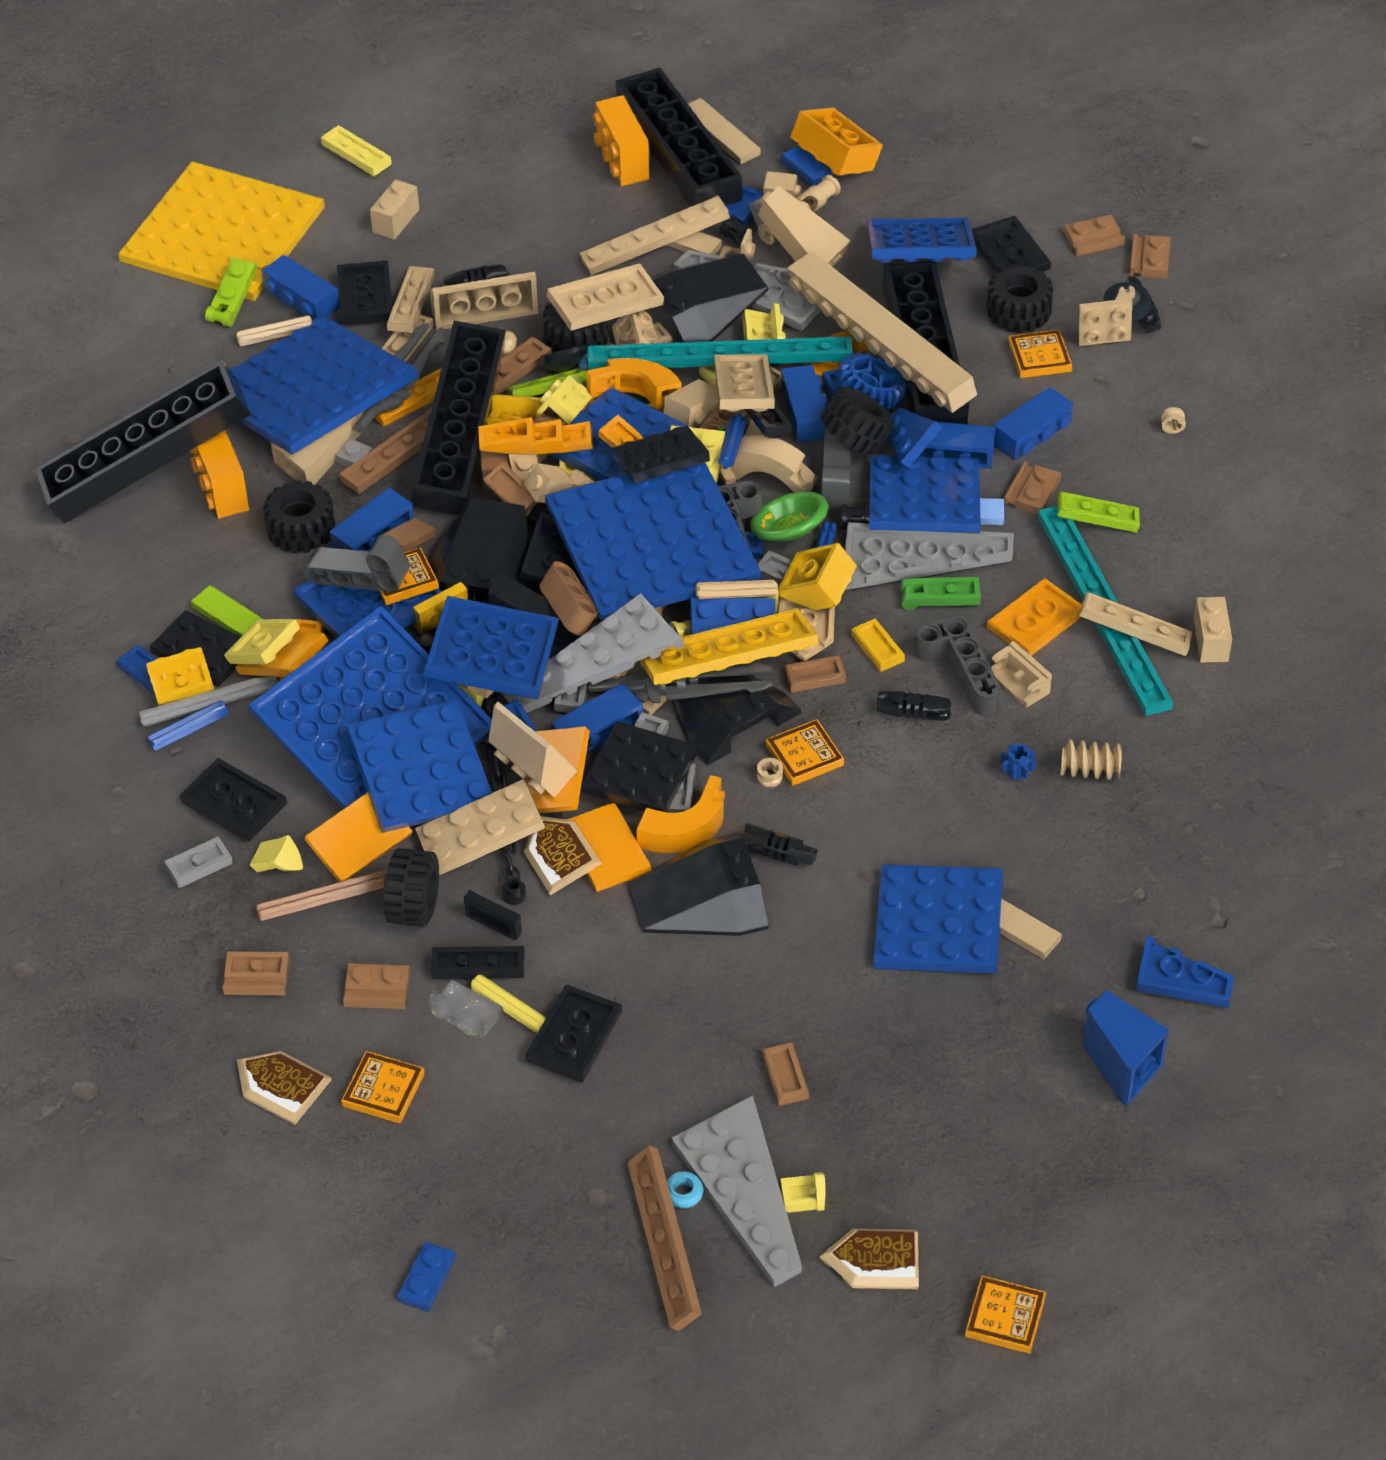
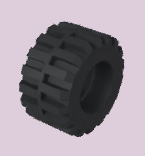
(1019, 299)
(559, 336)
(857, 420)
(299, 516)
(411, 887)

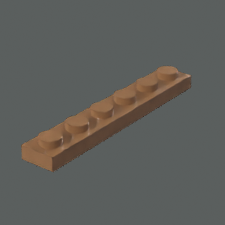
(664, 1238)

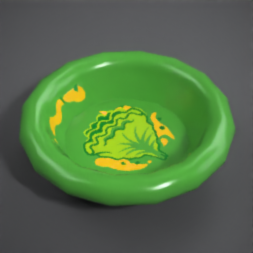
(789, 516)

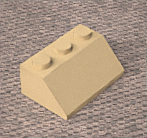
(528, 752)

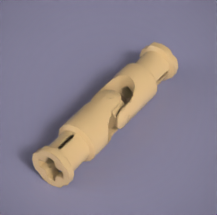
(813, 198)

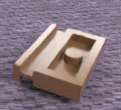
(1093, 235)
(1150, 256)
(1032, 488)
(256, 973)
(376, 986)

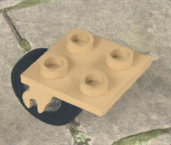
(1113, 317)

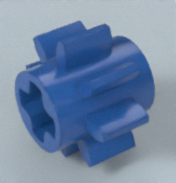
(1018, 761)

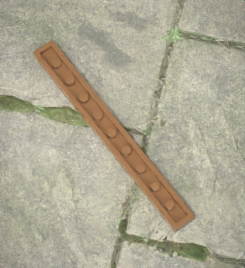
(410, 439)

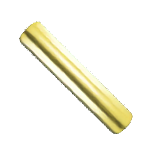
(510, 1004)

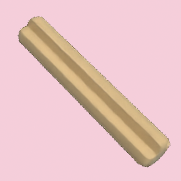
(272, 330)
(736, 589)

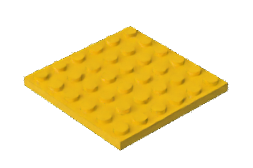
(218, 217)

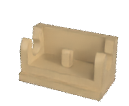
(1021, 674)

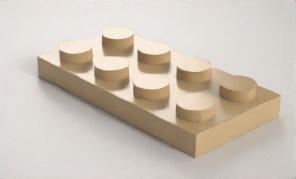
(605, 296)
(744, 382)
(481, 827)

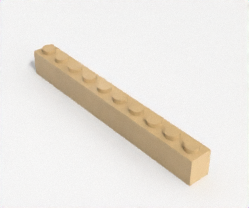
(882, 332)

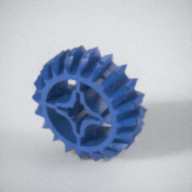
(873, 378)

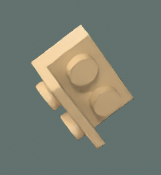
(634, 329)

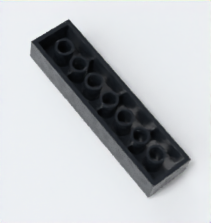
(680, 139)
(917, 299)
(458, 410)
(142, 441)

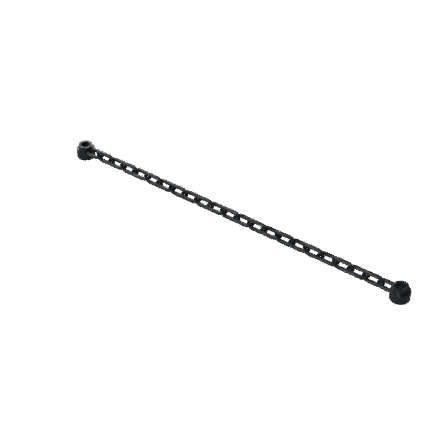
(509, 895)

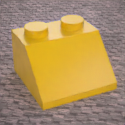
(818, 577)

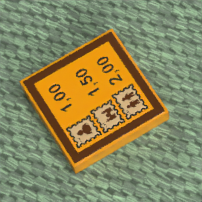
(1040, 353)
(417, 581)
(805, 752)
(383, 1087)
(1005, 1314)

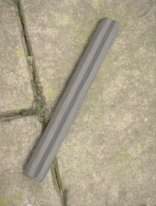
(195, 703)

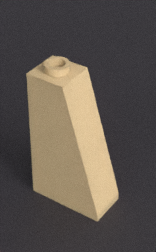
(800, 228)
(316, 458)

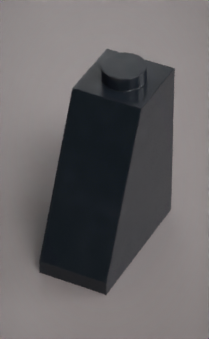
(513, 595)

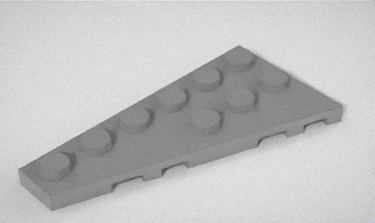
(793, 304)
(900, 555)
(605, 651)
(739, 1178)

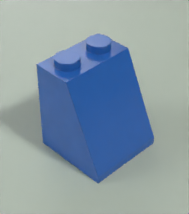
(1123, 1044)

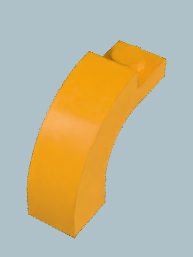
(636, 377)
(683, 830)

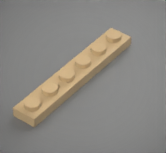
(654, 235)

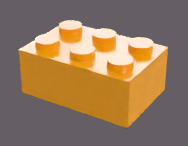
(621, 140)
(836, 141)
(220, 476)

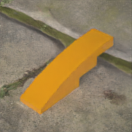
(525, 437)

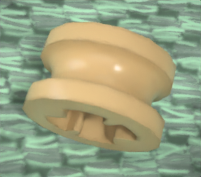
(1173, 426)
(776, 768)

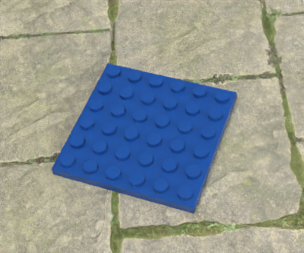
(316, 383)
(651, 537)
(356, 678)

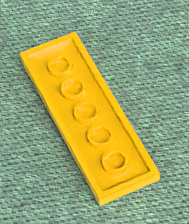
(732, 646)

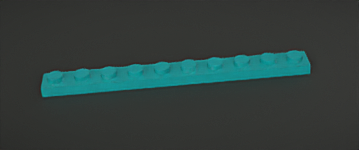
(702, 353)
(1088, 578)

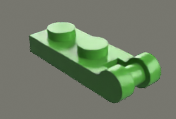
(940, 592)

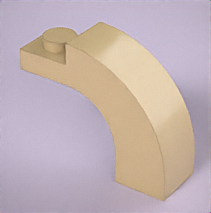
(775, 458)

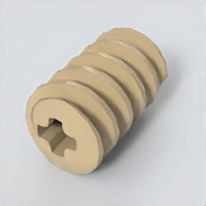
(1091, 759)

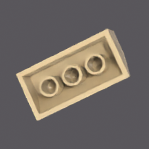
(485, 300)

